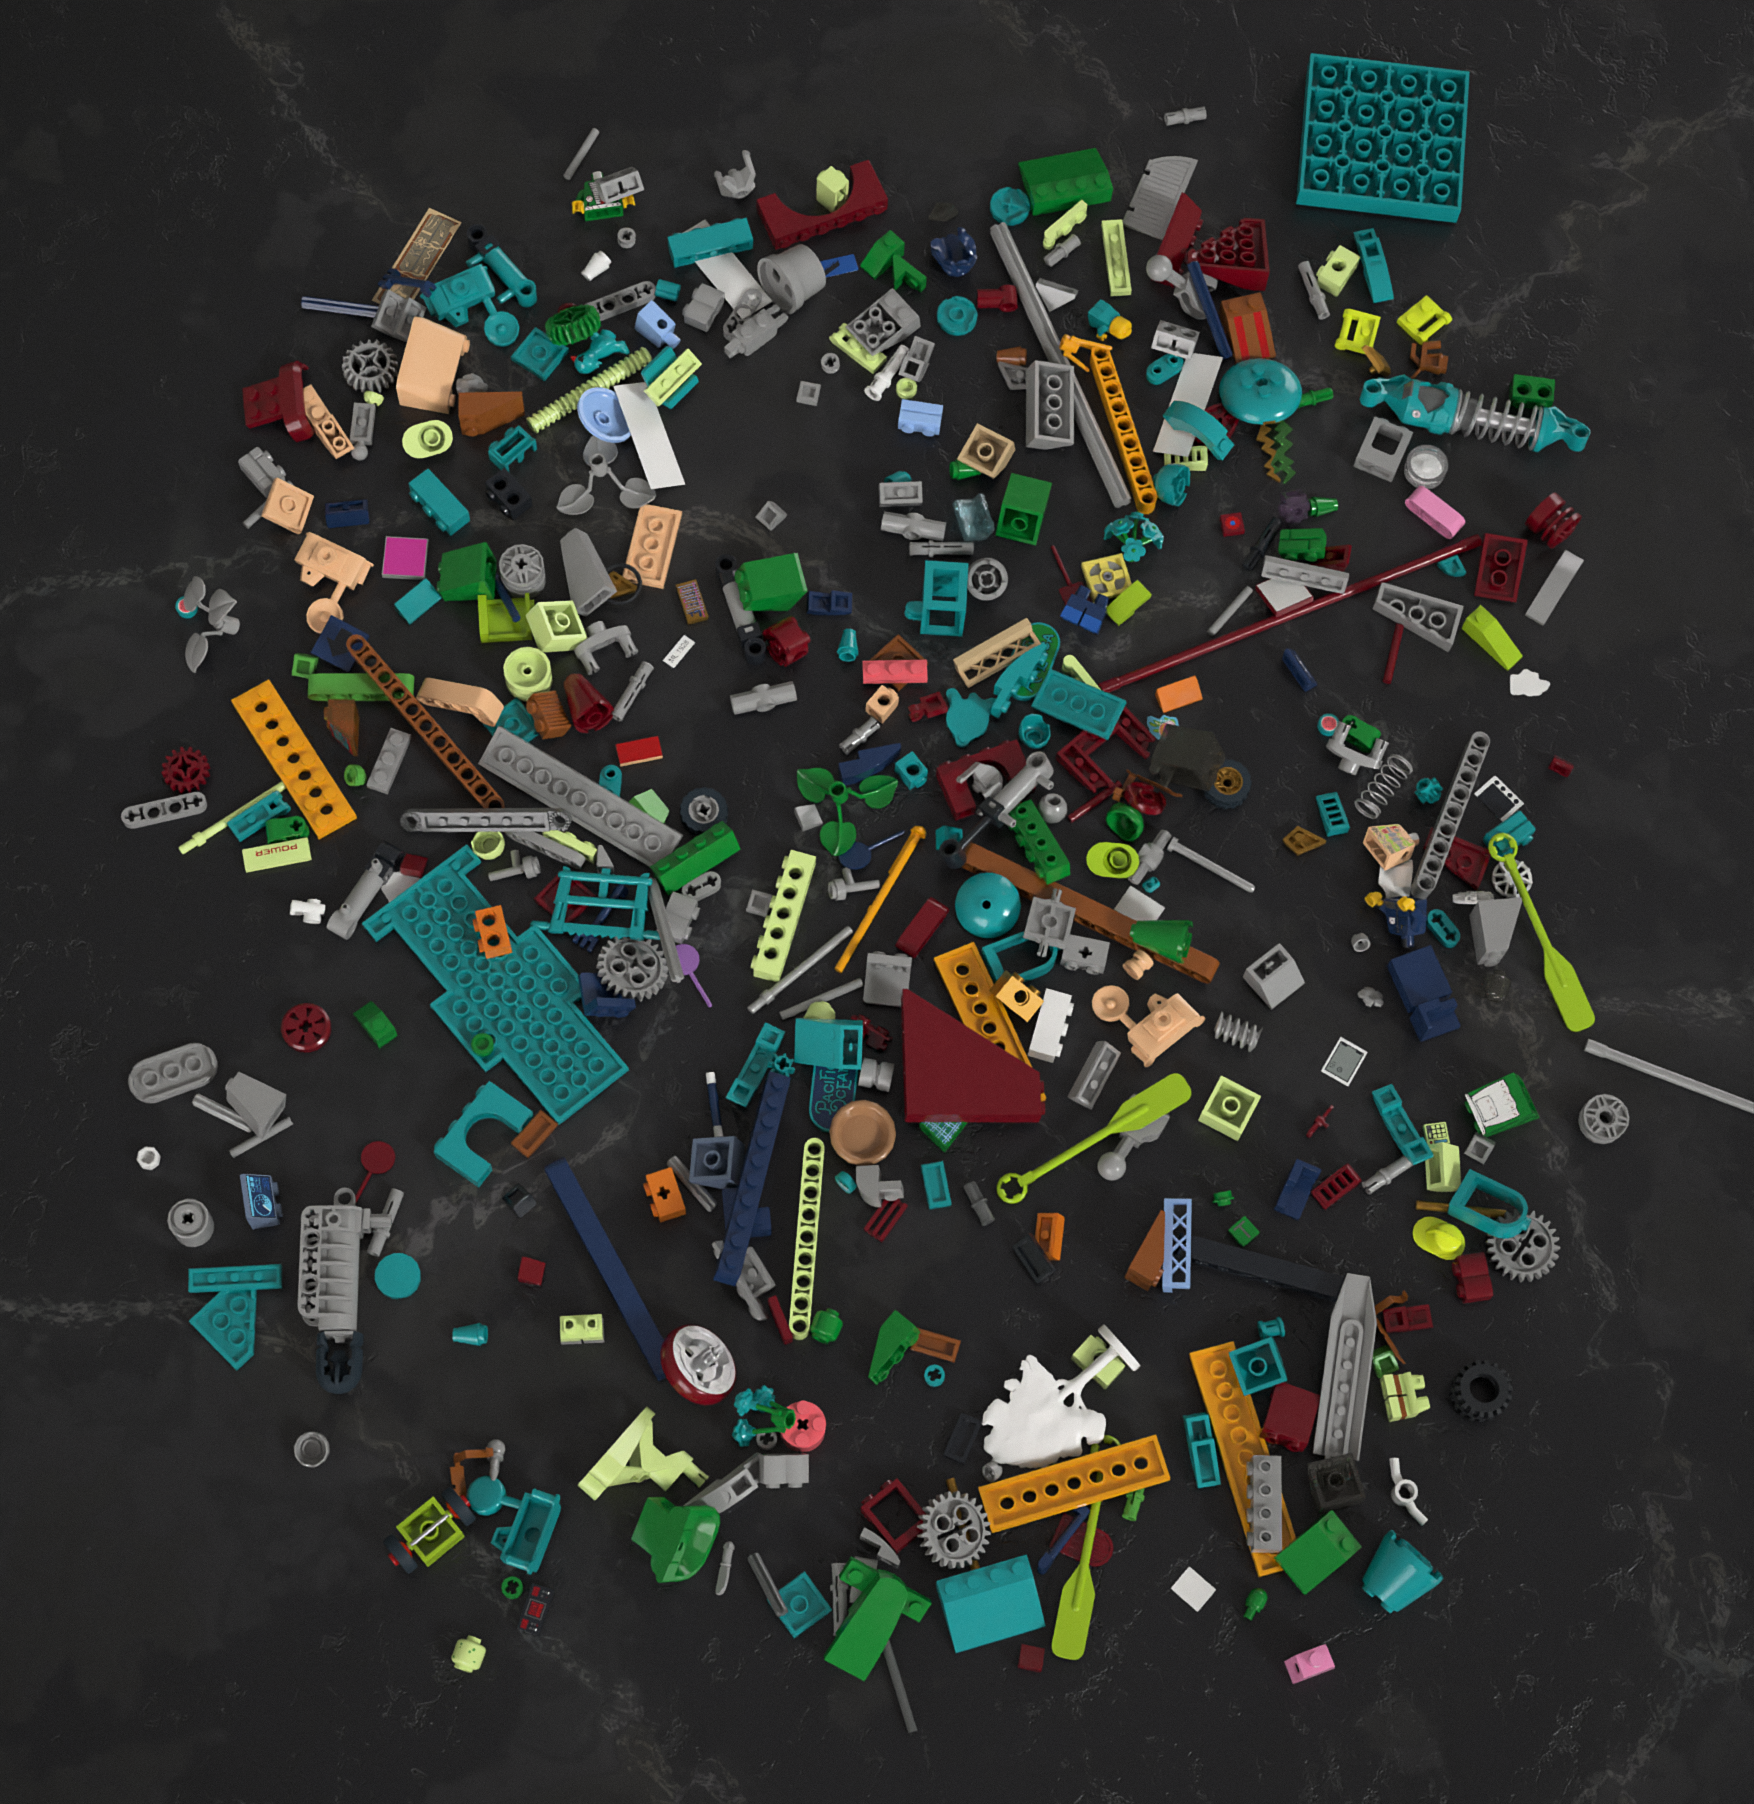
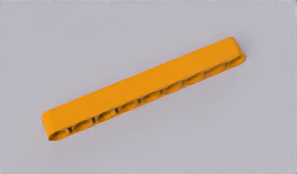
(1123, 437)

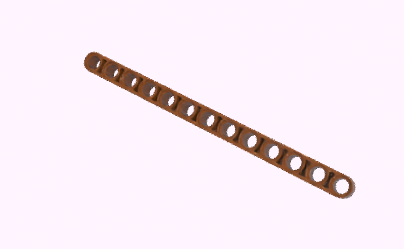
(1087, 913)

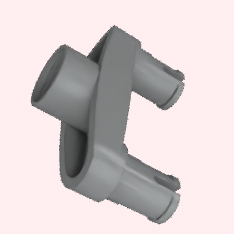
(601, 637)
(1351, 759)

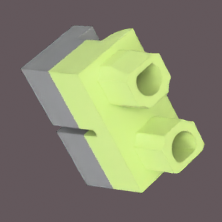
(580, 1327)

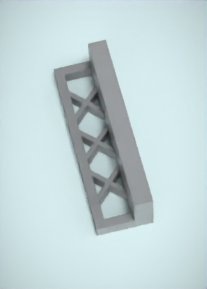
(1304, 574)

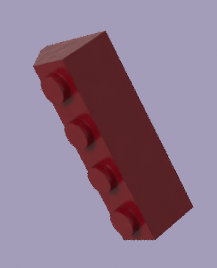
(1181, 234)

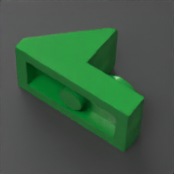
(903, 271)

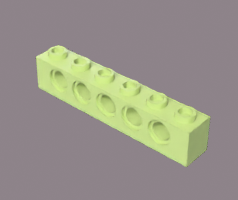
(772, 968)

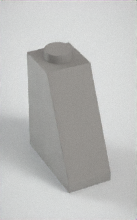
(255, 1102)

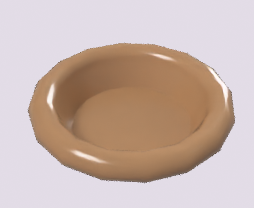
(862, 1133)

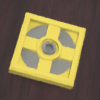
(1106, 576)

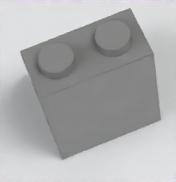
(1493, 928)

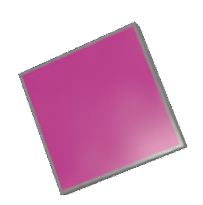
(405, 558)

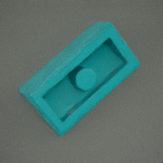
(417, 601)

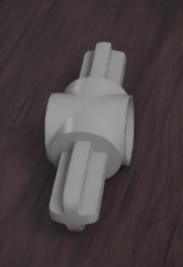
(1150, 856)

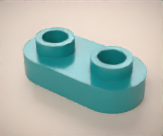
(1166, 368)
(611, 783)

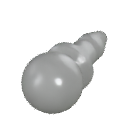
(498, 1451)

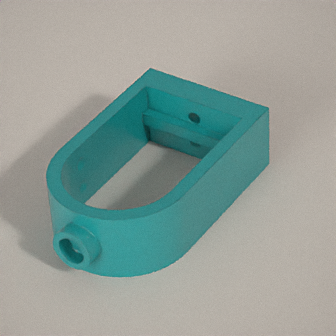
(995, 968)
(1475, 1180)

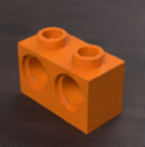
(495, 931)

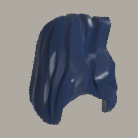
(954, 253)

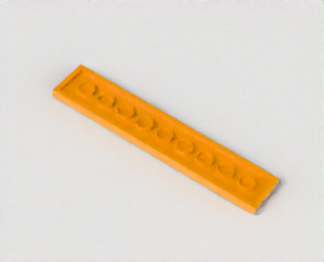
(1236, 1435)

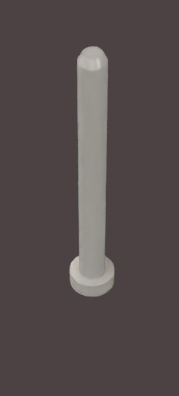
(1174, 845)

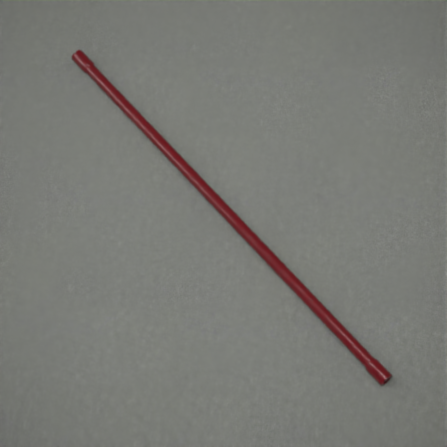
(1117, 682)

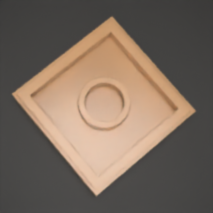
(287, 506)

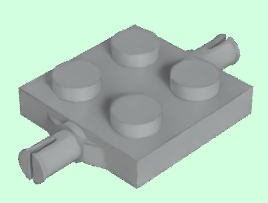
(1049, 922)

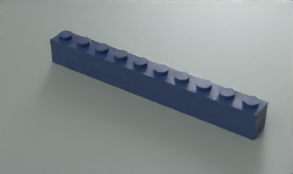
(752, 1179)

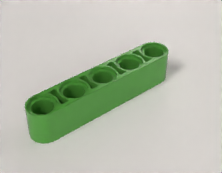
(352, 686)

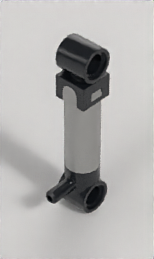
(745, 623)

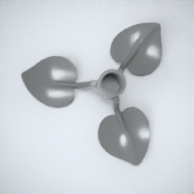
(597, 455)
(218, 609)

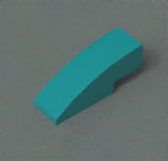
(1202, 1449)

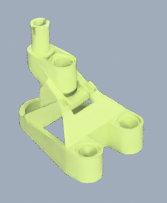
(644, 1458)

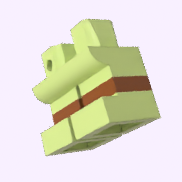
(1401, 1395)

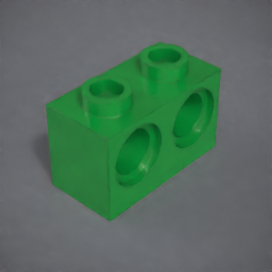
(1531, 387)

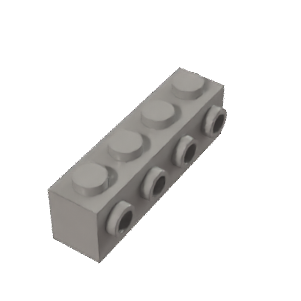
(1265, 1504)

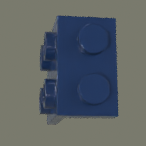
(600, 1002)

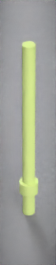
(200, 838)

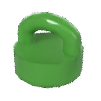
(355, 775)

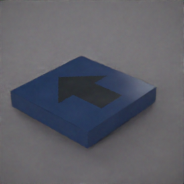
(332, 644)

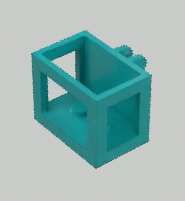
(943, 580)

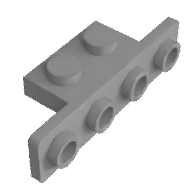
(752, 1282)

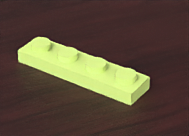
(1116, 257)

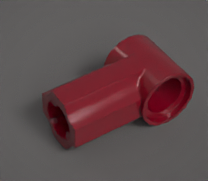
(1003, 298)

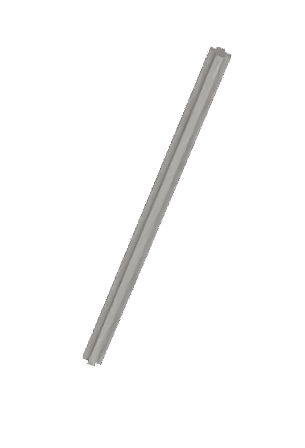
(1050, 344)

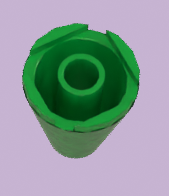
(1164, 937)

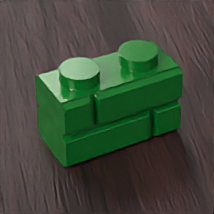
(1302, 544)

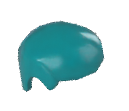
(1034, 731)

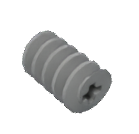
(1237, 1032)

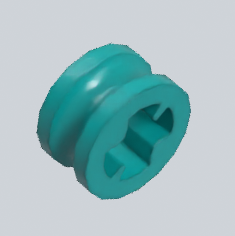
(932, 1368)

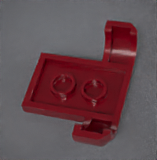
(278, 400)

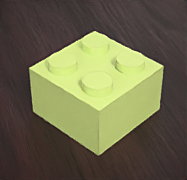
(556, 626)
(1229, 1108)

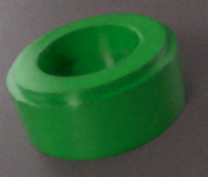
(482, 1044)

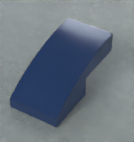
(829, 604)

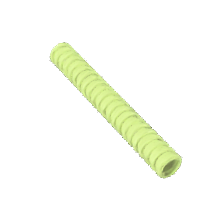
(604, 380)

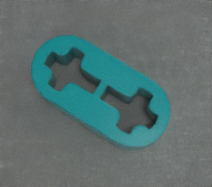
(1438, 931)

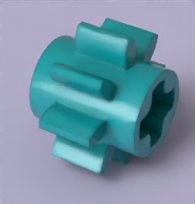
(1428, 790)
(783, 1061)

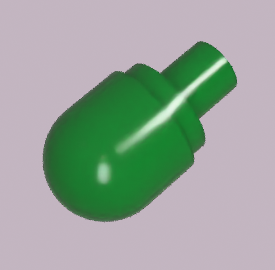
(1255, 1602)

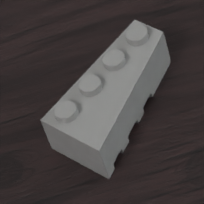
(1422, 614)

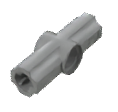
(913, 526)
(763, 697)

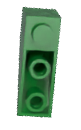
(892, 1342)

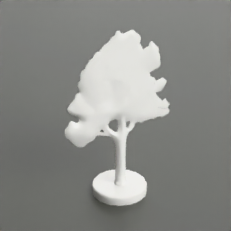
(1037, 1424)

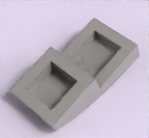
(885, 1553)

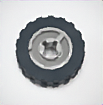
(699, 800)

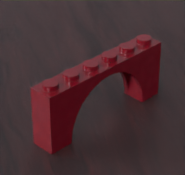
(789, 227)

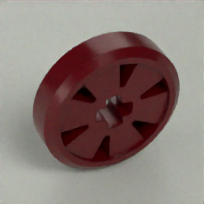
(296, 1018)

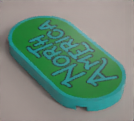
(1050, 637)

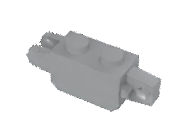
(755, 332)

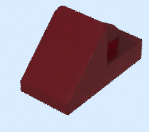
(1335, 558)

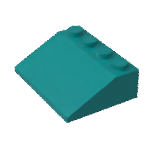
(990, 1603)

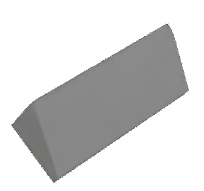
(1094, 1074)

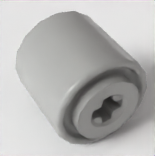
(192, 1233)

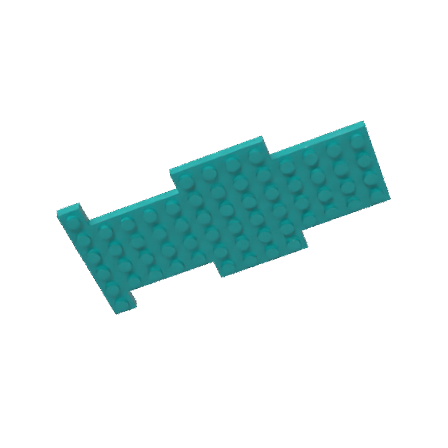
(515, 998)

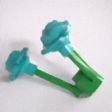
(763, 1401)

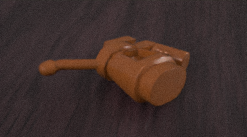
(1432, 363)

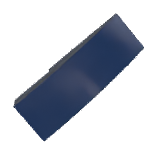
(868, 763)

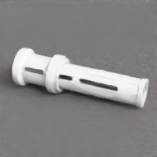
(883, 379)

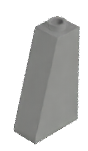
(585, 572)

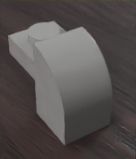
(917, 360)
(874, 1189)

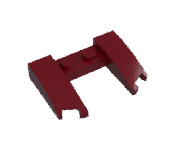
(1076, 753)

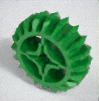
(573, 324)

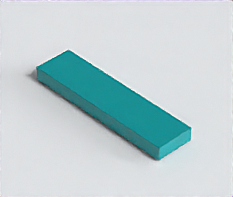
(234, 1278)

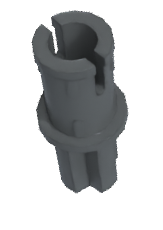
(979, 1203)

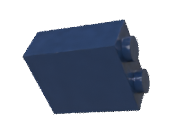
(1419, 978)

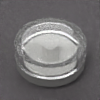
(1426, 466)

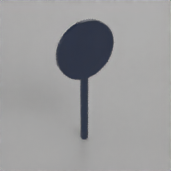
(860, 854)

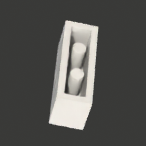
(1050, 1026)

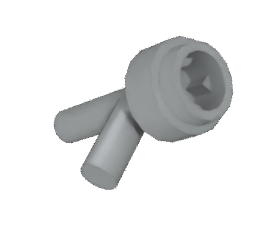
(530, 867)
(838, 889)

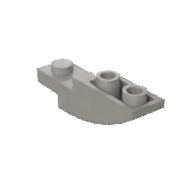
(731, 1488)

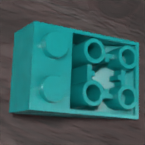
(829, 1043)

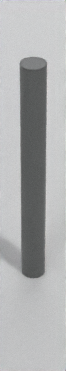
(899, 1688)

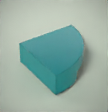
(1452, 566)

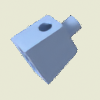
(656, 326)

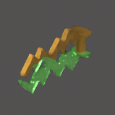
(1278, 455)

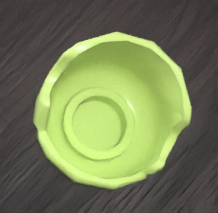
(488, 844)

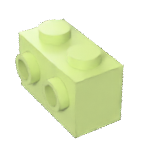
(832, 189)

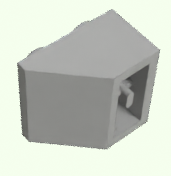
(1274, 976)

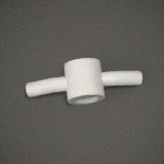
(1399, 1482)

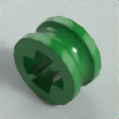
(519, 1589)

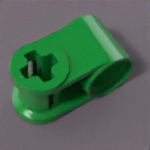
(1361, 734)
(285, 829)

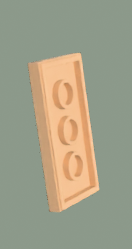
(652, 544)

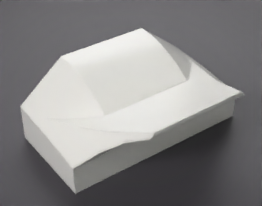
(1397, 879)

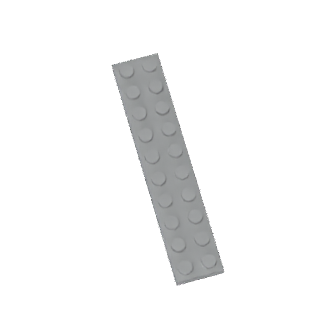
(583, 798)

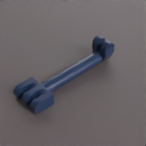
(394, 277)
(619, 890)
(1047, 1560)

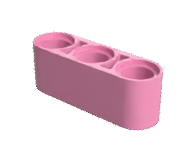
(1435, 512)

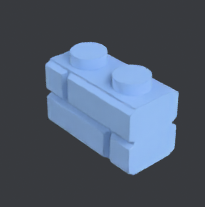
(920, 417)

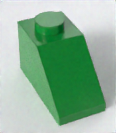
(882, 253)
(376, 1024)

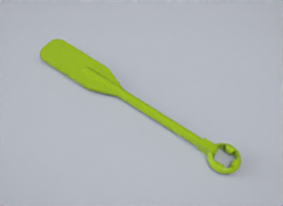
(1557, 970)
(1131, 1116)
(1078, 1592)

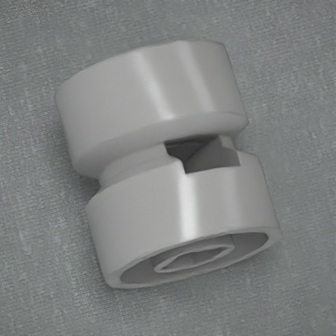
(876, 1074)

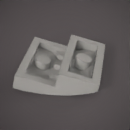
(396, 315)

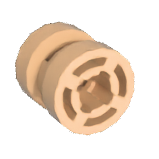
(1138, 964)

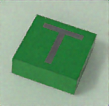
(1243, 1232)

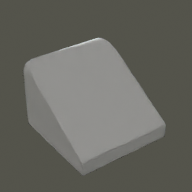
(771, 515)
(808, 817)
(603, 860)
(1479, 1147)

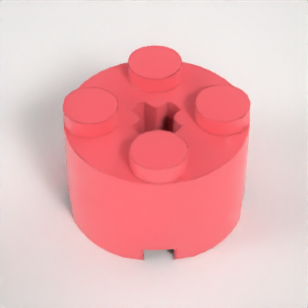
(816, 1425)

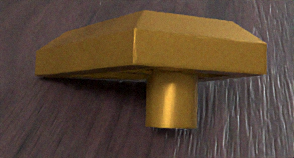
(1378, 361)
(622, 585)
(1302, 841)

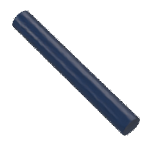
(506, 599)

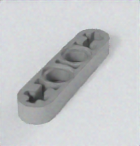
(620, 305)
(164, 814)
(549, 848)

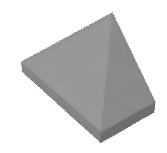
(1054, 294)

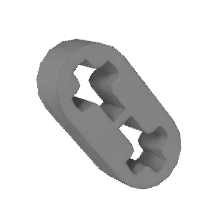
(699, 882)

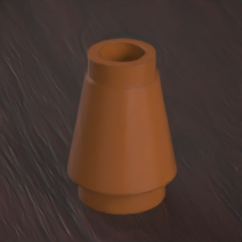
(1014, 356)

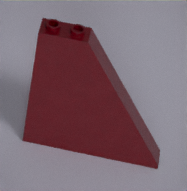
(959, 1073)

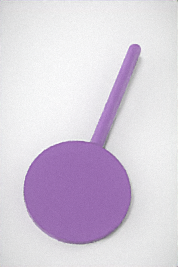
(689, 962)

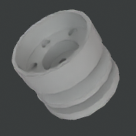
(526, 580)

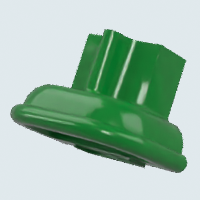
(676, 1537)

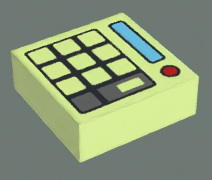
(1436, 1133)

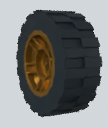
(1239, 788)

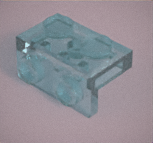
(974, 518)

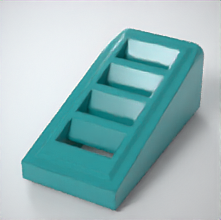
(1330, 829)

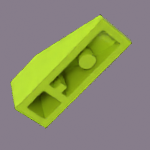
(1491, 637)

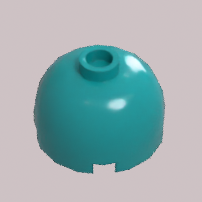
(1171, 483)

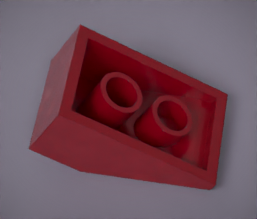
(1500, 567)

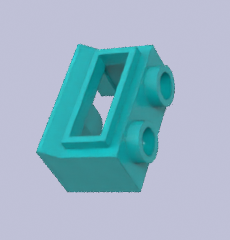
(516, 452)

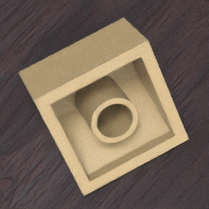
(987, 451)

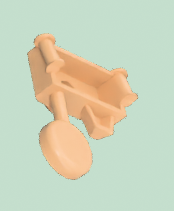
(336, 563)
(1156, 1031)

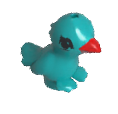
(600, 347)

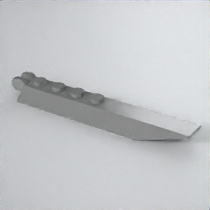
(1347, 1370)

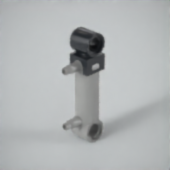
(377, 873)

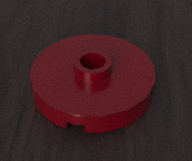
(1144, 799)

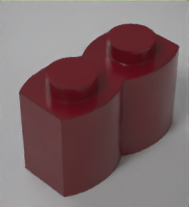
(1472, 1277)

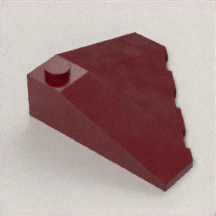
(1237, 255)

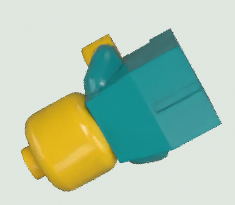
(1108, 320)

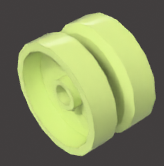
(527, 673)

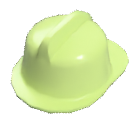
(427, 439)

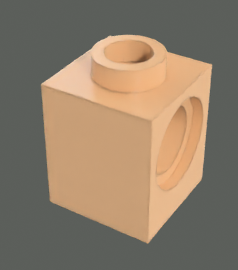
(882, 712)

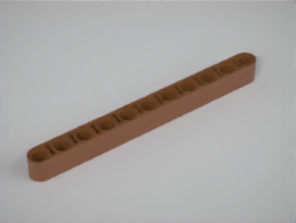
(417, 720)

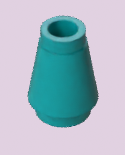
(848, 646)
(471, 1334)

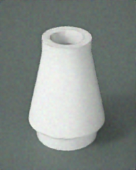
(597, 265)

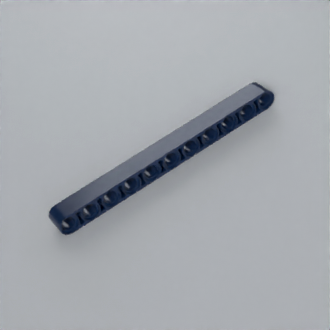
(607, 1263)

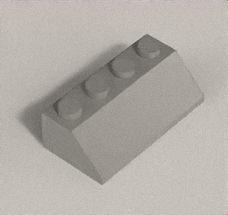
(1049, 405)

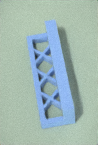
(1168, 1268)

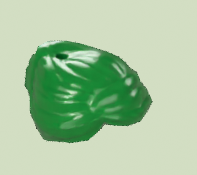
(1125, 821)

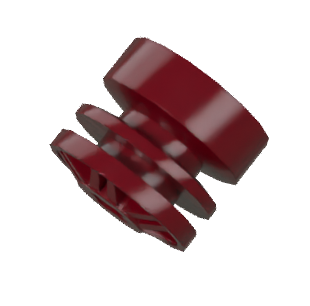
(1557, 524)

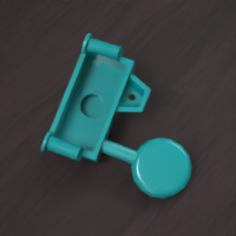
(464, 291)
(531, 1527)

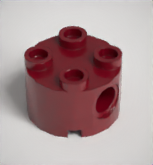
(786, 641)

